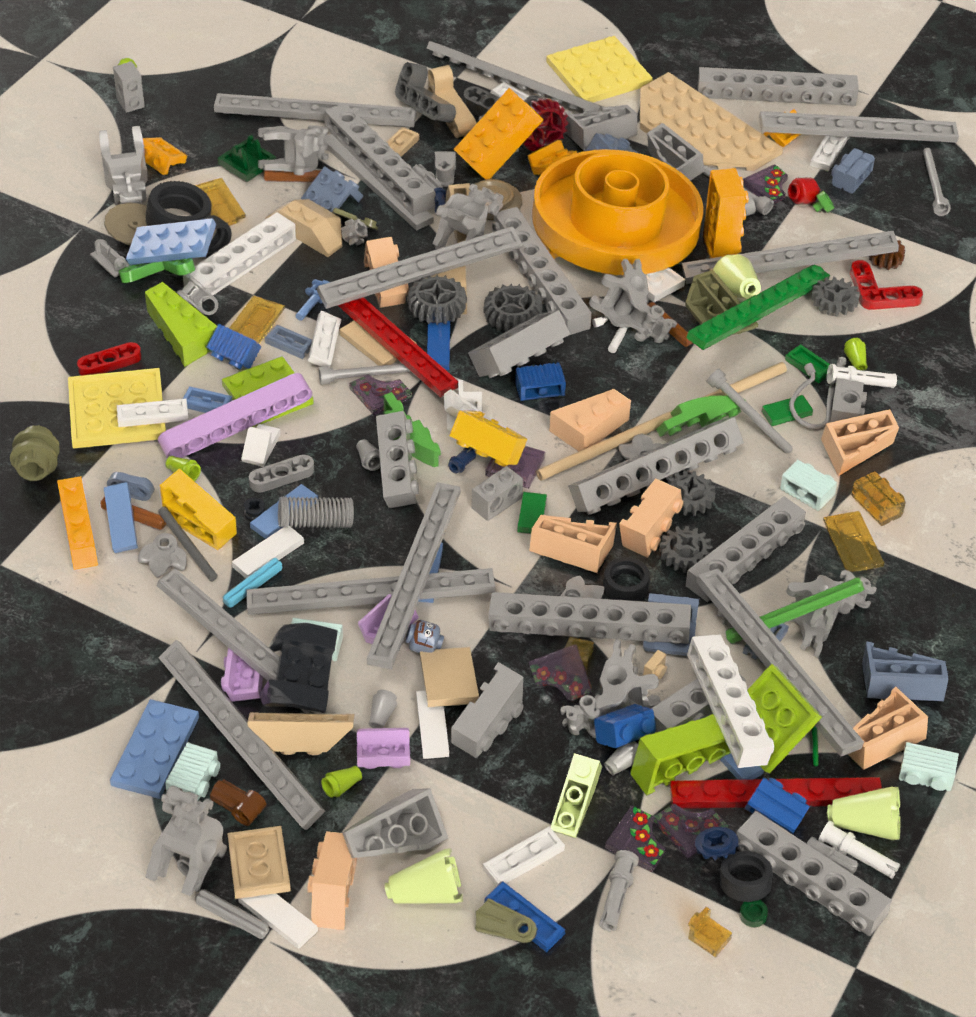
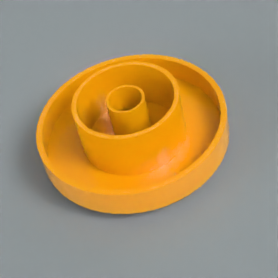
(617, 208)

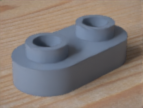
(139, 487)

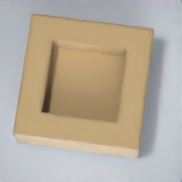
(656, 665)

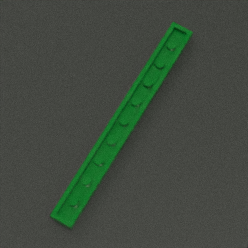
(756, 307)

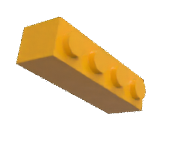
(77, 523)

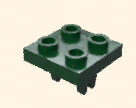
(244, 158)

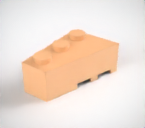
(381, 253)
(590, 419)
(858, 438)
(651, 518)
(572, 542)
(889, 728)
(331, 882)

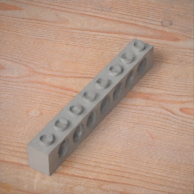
(778, 86)
(379, 159)
(544, 272)
(585, 493)
(590, 617)

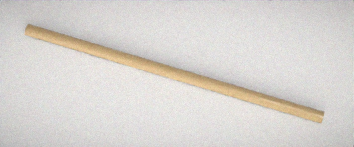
(649, 426)

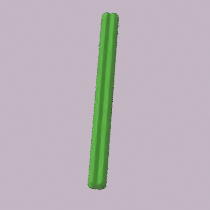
(805, 606)

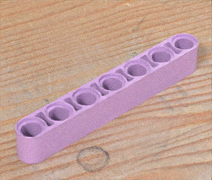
(235, 416)

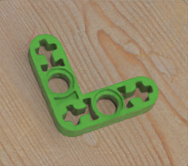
(138, 271)

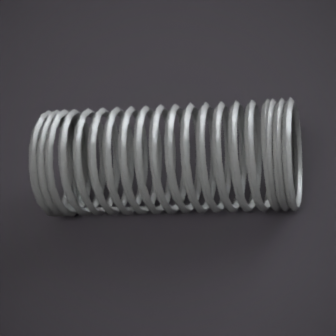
(326, 515)

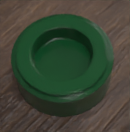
(753, 913)

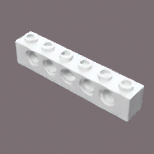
(243, 254)
(730, 701)

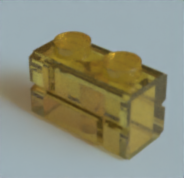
(878, 498)

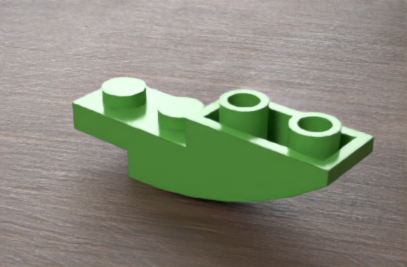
(699, 410)
(425, 448)

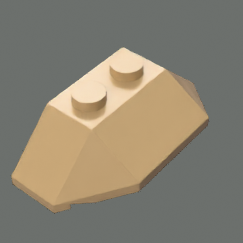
(313, 225)
(300, 732)

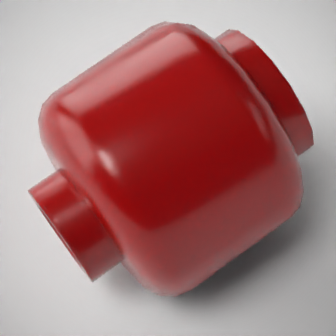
(803, 190)

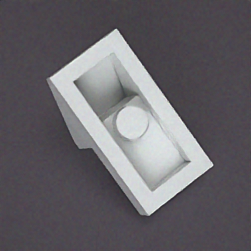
(452, 405)
(259, 444)

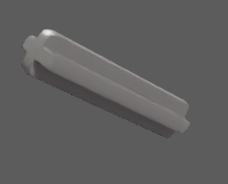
(232, 914)

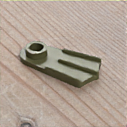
(343, 214)
(504, 922)

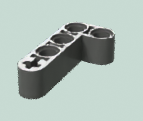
(412, 92)
(480, 101)

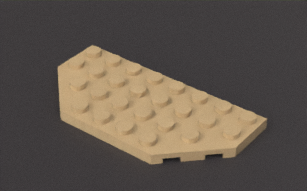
(704, 125)

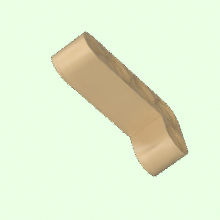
(441, 83)

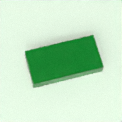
(801, 356)
(780, 413)
(531, 508)

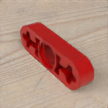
(122, 350)

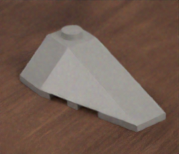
(398, 826)

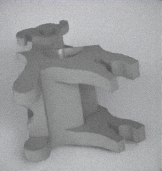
(301, 148)
(127, 171)
(466, 214)
(627, 304)
(818, 624)
(619, 689)
(188, 834)

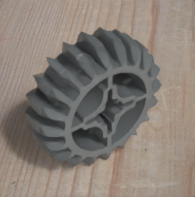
(437, 299)
(511, 306)

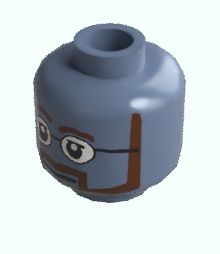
(424, 637)

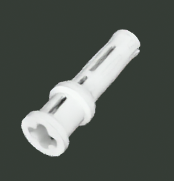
(867, 377)
(847, 844)

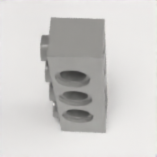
(390, 427)
(682, 707)

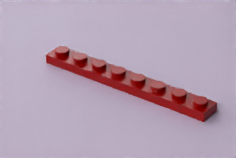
(400, 346)
(739, 792)

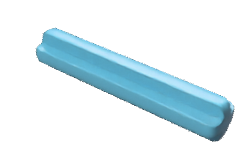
(252, 582)

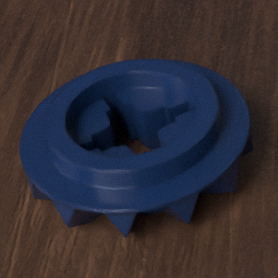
(714, 836)

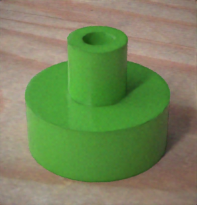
(824, 202)

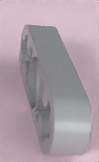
(264, 473)

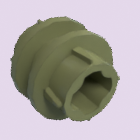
(34, 453)

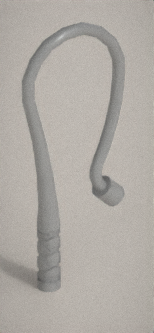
(809, 368)

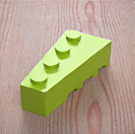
(180, 322)
(677, 750)

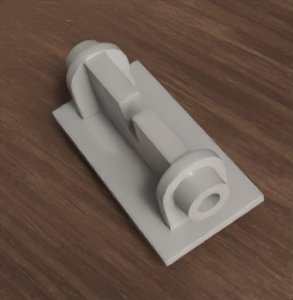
(108, 258)

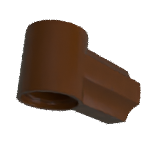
(242, 804)

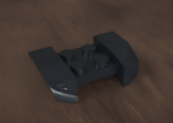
(302, 667)

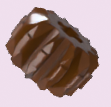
(889, 260)

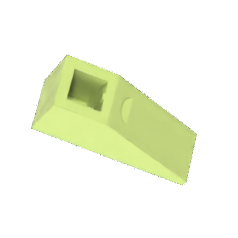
(576, 795)

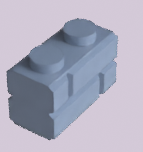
(852, 170)

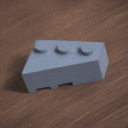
(914, 676)

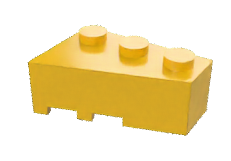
(488, 437)
(197, 510)

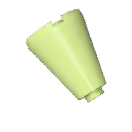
(738, 275)
(869, 813)
(426, 881)

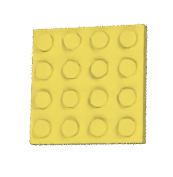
(599, 69)
(95, 404)

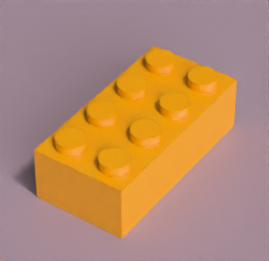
(498, 134)
(724, 213)

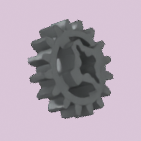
(835, 296)
(695, 491)
(685, 548)

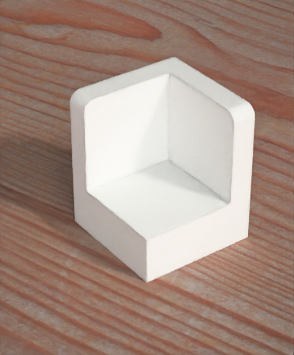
(474, 398)

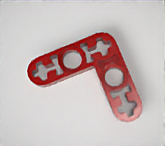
(876, 298)

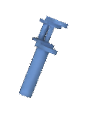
(311, 302)

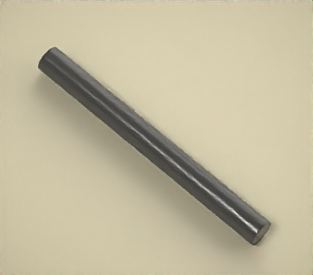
(187, 543)

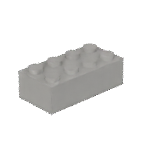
(519, 343)

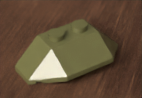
(711, 297)

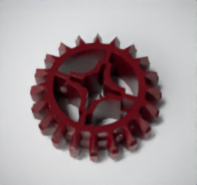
(551, 127)

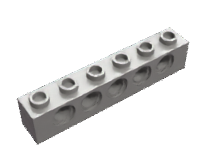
(750, 544)
(826, 874)

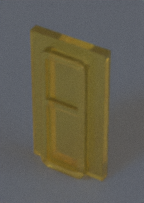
(222, 201)
(257, 318)
(853, 541)

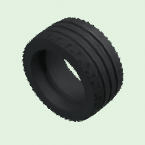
(176, 196)

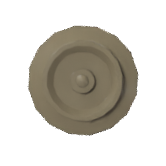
(511, 195)
(123, 221)

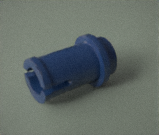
(440, 198)
(458, 463)

